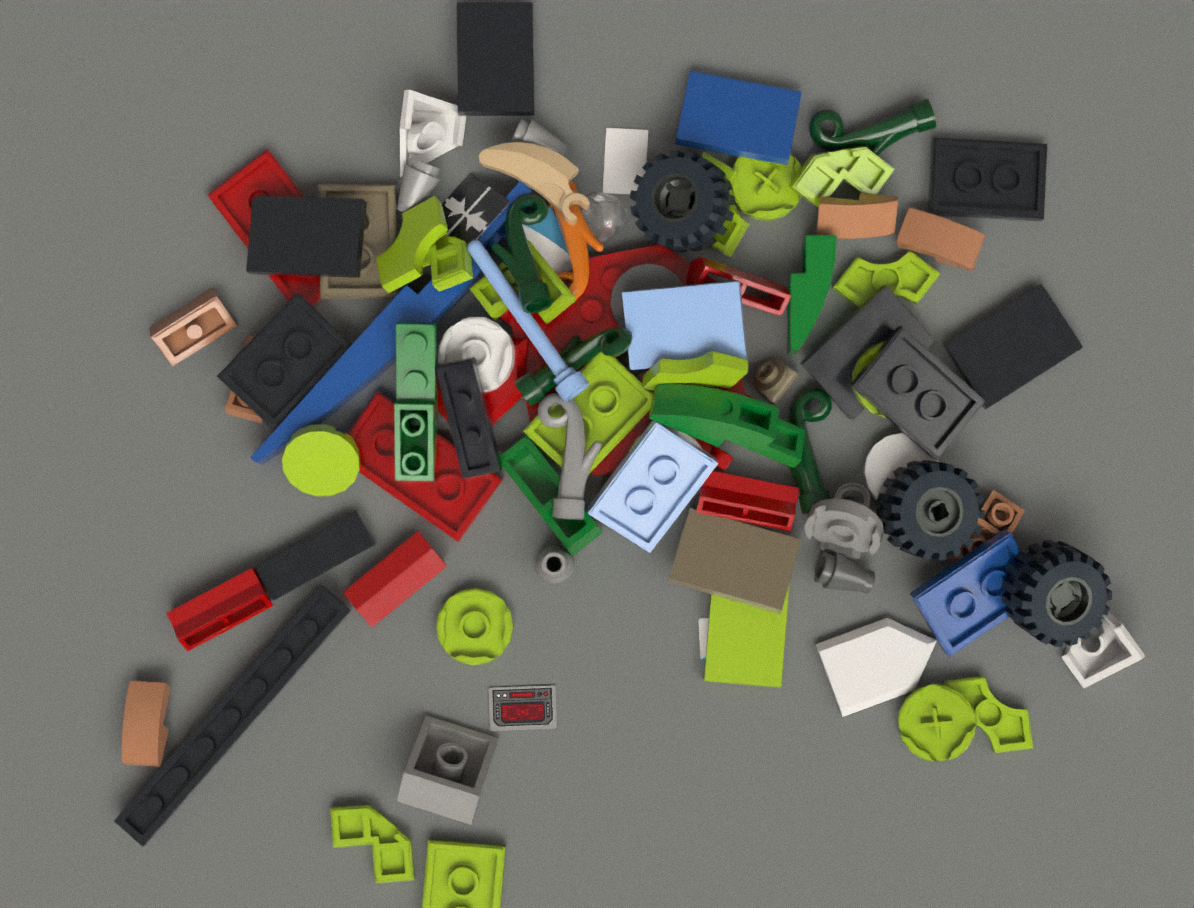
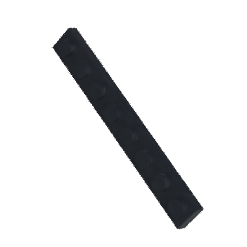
(232, 716)

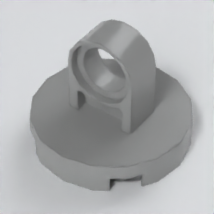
(845, 524)

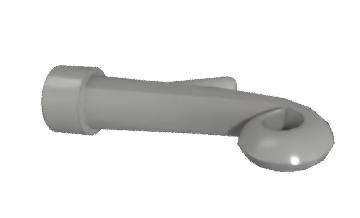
(575, 462)

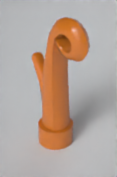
(575, 240)

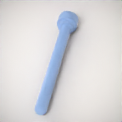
(568, 381)

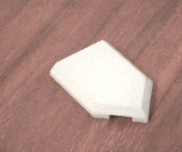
(874, 663)

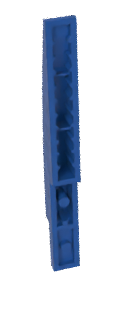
(376, 347)

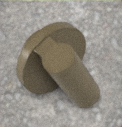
(774, 379)

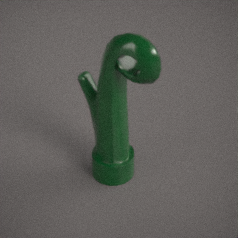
(880, 134)
(532, 292)
(575, 354)
(807, 472)

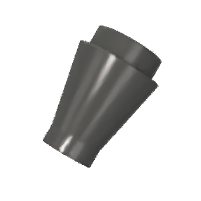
(843, 574)

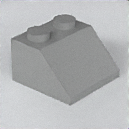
(447, 769)

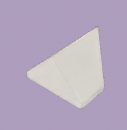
(428, 128)
(1103, 653)

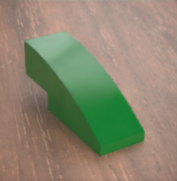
(809, 288)
(540, 486)

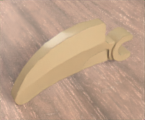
(540, 170)

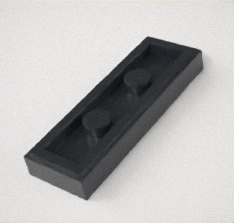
(468, 417)
(314, 556)

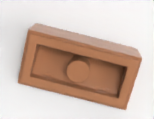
(192, 327)

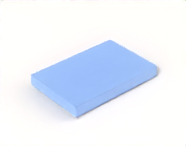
(684, 322)
(652, 485)

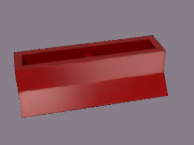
(778, 293)
(748, 500)
(395, 579)
(220, 609)

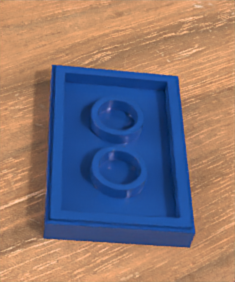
(738, 118)
(967, 595)

